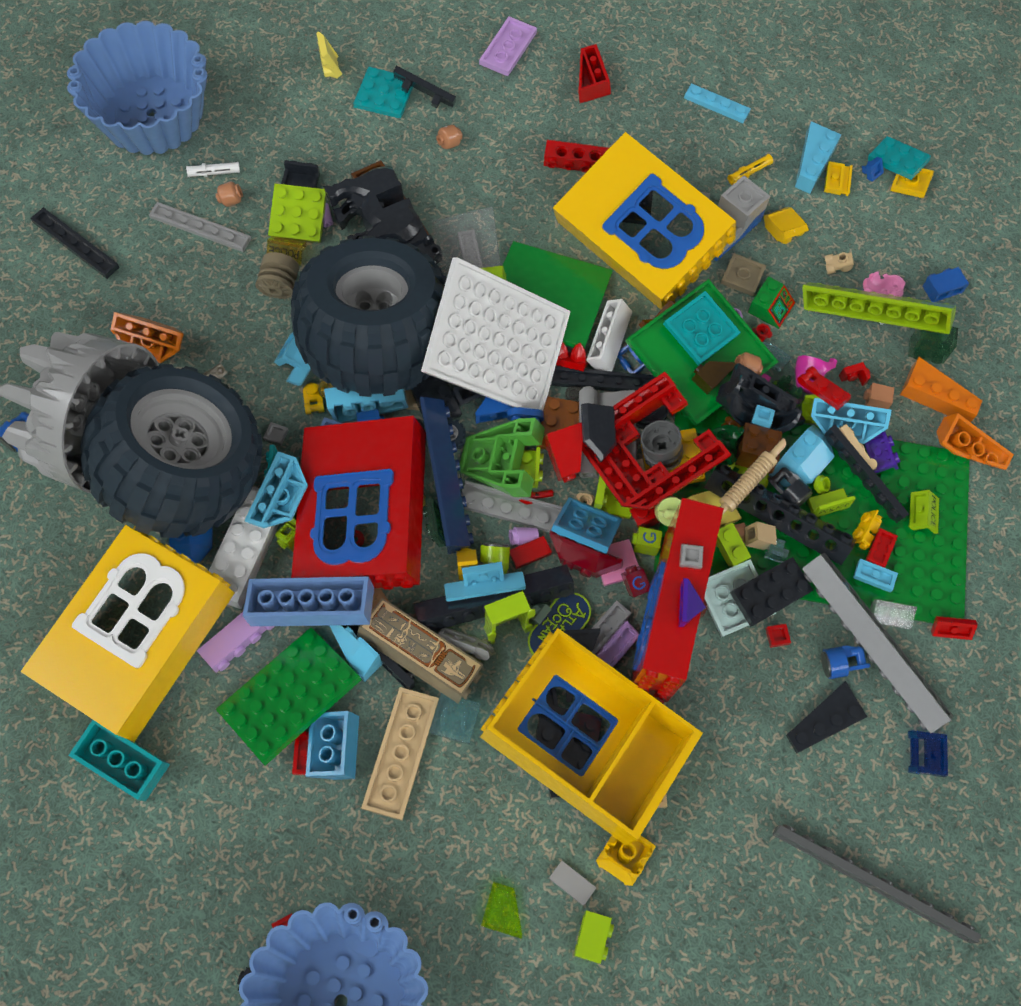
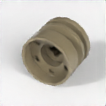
(277, 275)

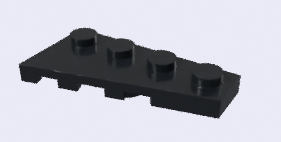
(828, 718)

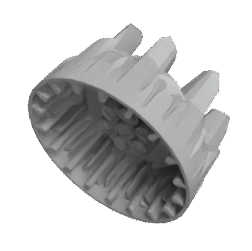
(70, 382)

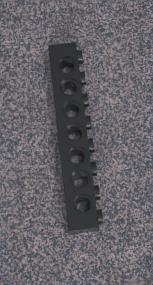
(785, 522)

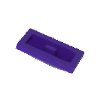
(690, 603)

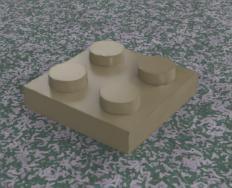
(743, 274)

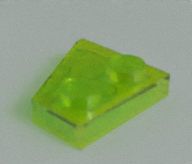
(502, 911)

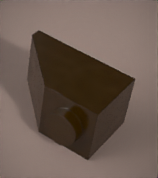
(711, 374)

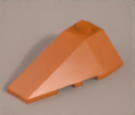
(970, 442)

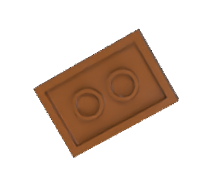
(559, 415)

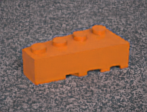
(939, 392)

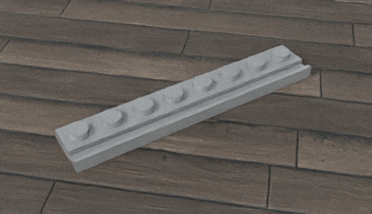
(505, 507)

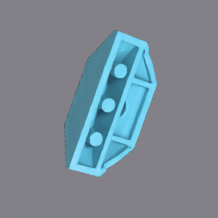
(863, 420)
(806, 456)
(279, 493)

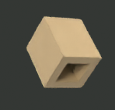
(760, 535)

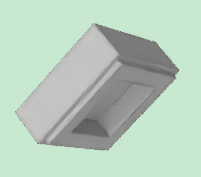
(275, 433)
(691, 556)

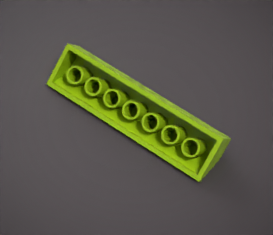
(879, 307)

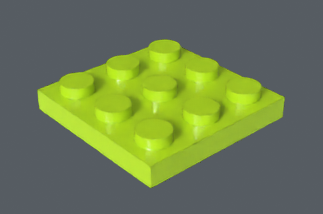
(297, 213)

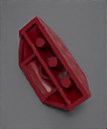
(583, 557)

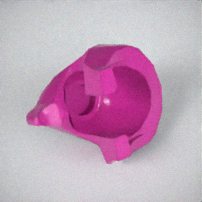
(804, 362)

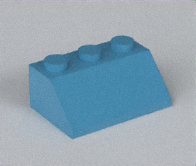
(333, 746)

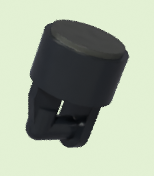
(797, 492)

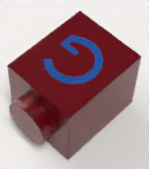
(635, 581)

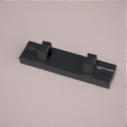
(411, 80)

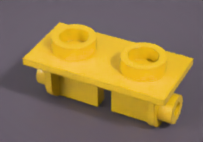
(868, 522)

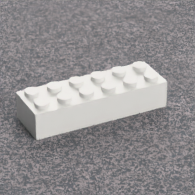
(242, 551)

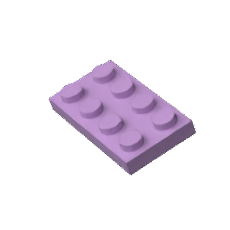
(508, 46)

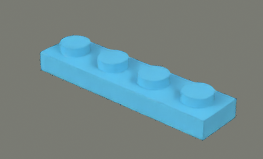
(717, 103)

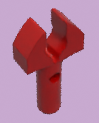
(541, 494)

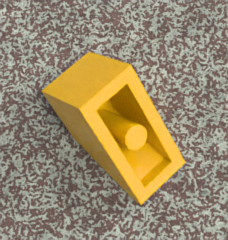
(466, 558)

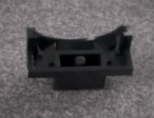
(747, 390)

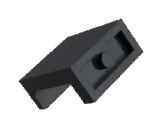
(300, 174)

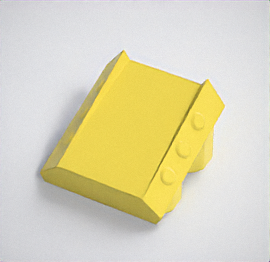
(328, 57)

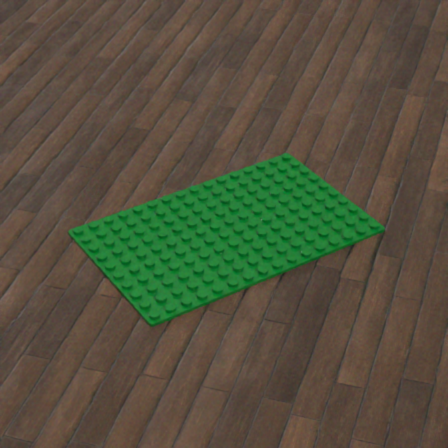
(927, 564)

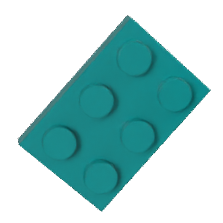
(900, 157)

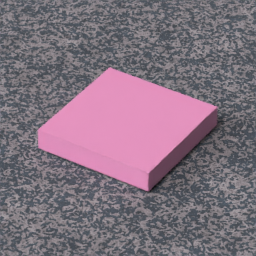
(624, 551)

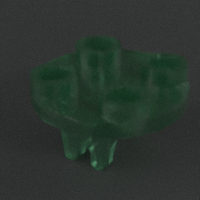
(784, 384)

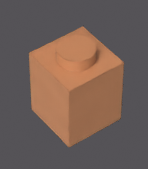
(879, 396)

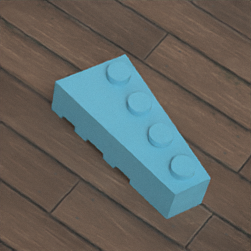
(817, 150)
(345, 405)

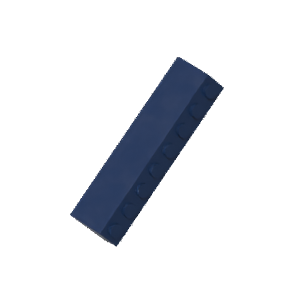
(445, 474)

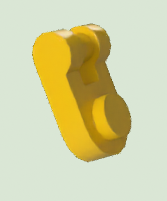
(311, 394)

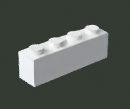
(609, 335)

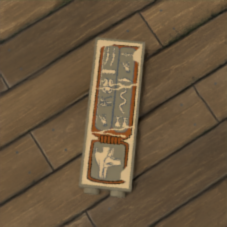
(421, 651)

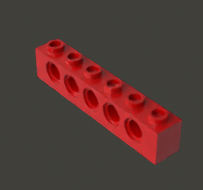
(572, 155)

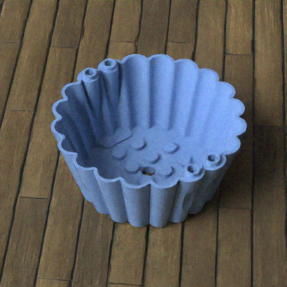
(139, 72)
(332, 956)

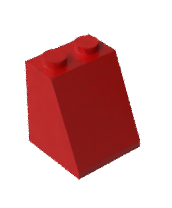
(565, 451)

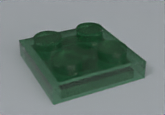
(435, 526)

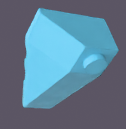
(358, 652)

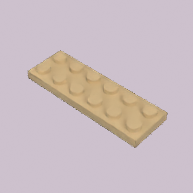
(400, 754)

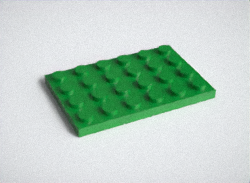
(288, 695)

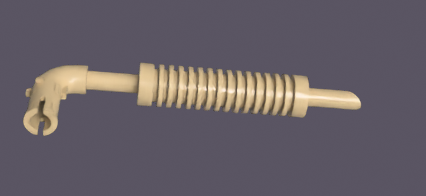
(751, 478)

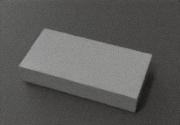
(572, 883)

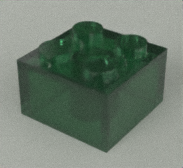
(932, 345)

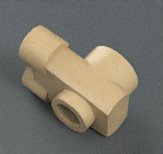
(842, 262)

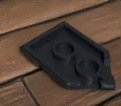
(598, 428)

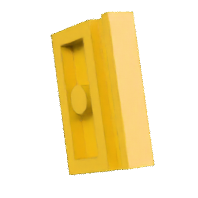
(838, 178)

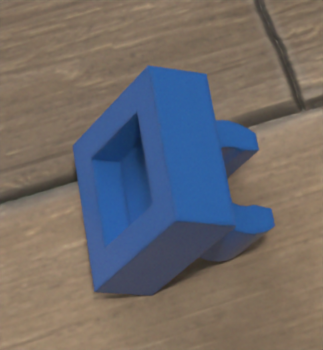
(873, 169)

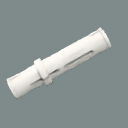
(212, 169)

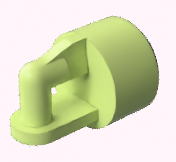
(666, 509)

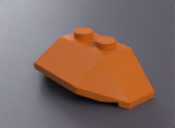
(156, 337)

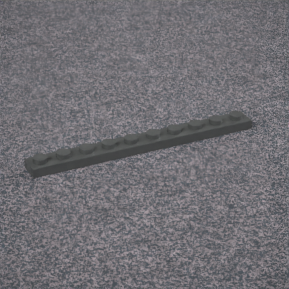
(881, 886)

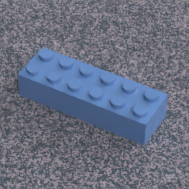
(309, 601)

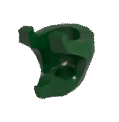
(729, 436)

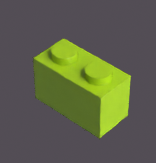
(731, 545)
(593, 937)

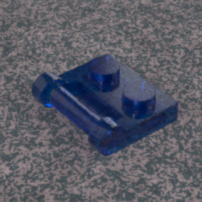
(934, 753)

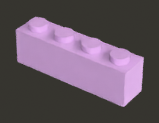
(230, 643)

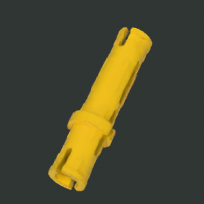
(764, 161)

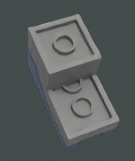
(746, 205)

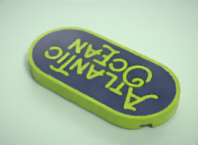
(566, 614)

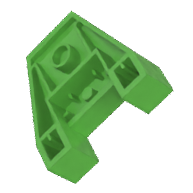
(497, 455)

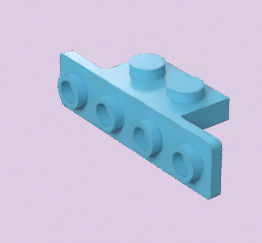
(484, 581)

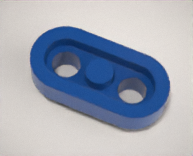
(517, 413)

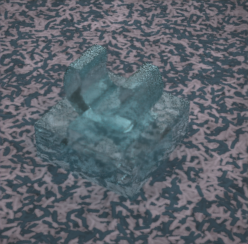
(777, 552)

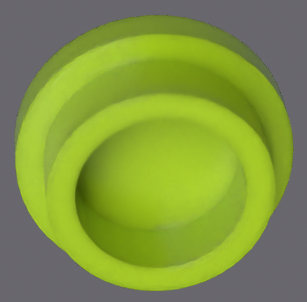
(821, 484)

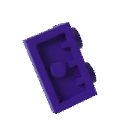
(881, 450)

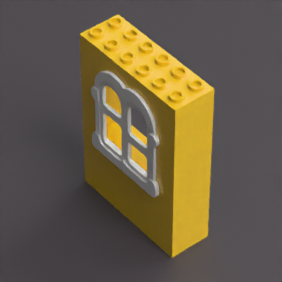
(102, 674)

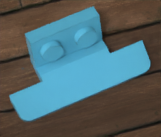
(291, 355)

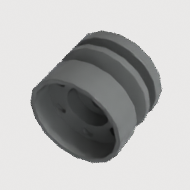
(662, 443)

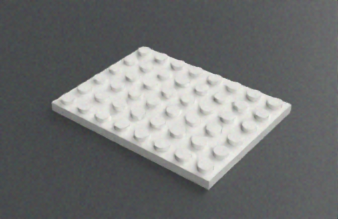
(495, 338)

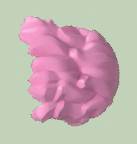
(888, 285)

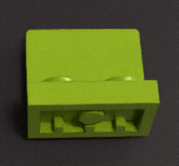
(608, 503)

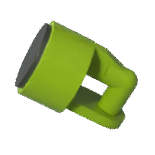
(495, 553)

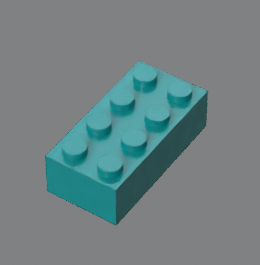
(119, 761)

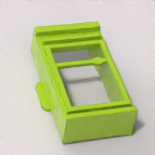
(506, 610)

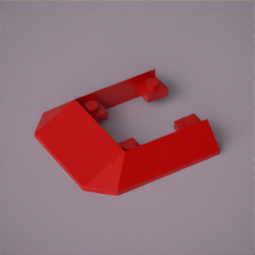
(621, 471)

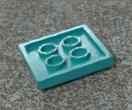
(382, 93)
(701, 328)

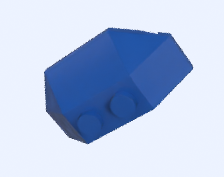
(193, 547)

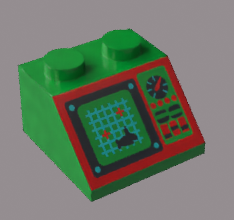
(772, 303)

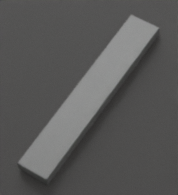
(200, 227)

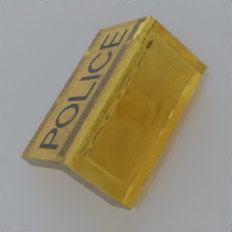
(286, 246)

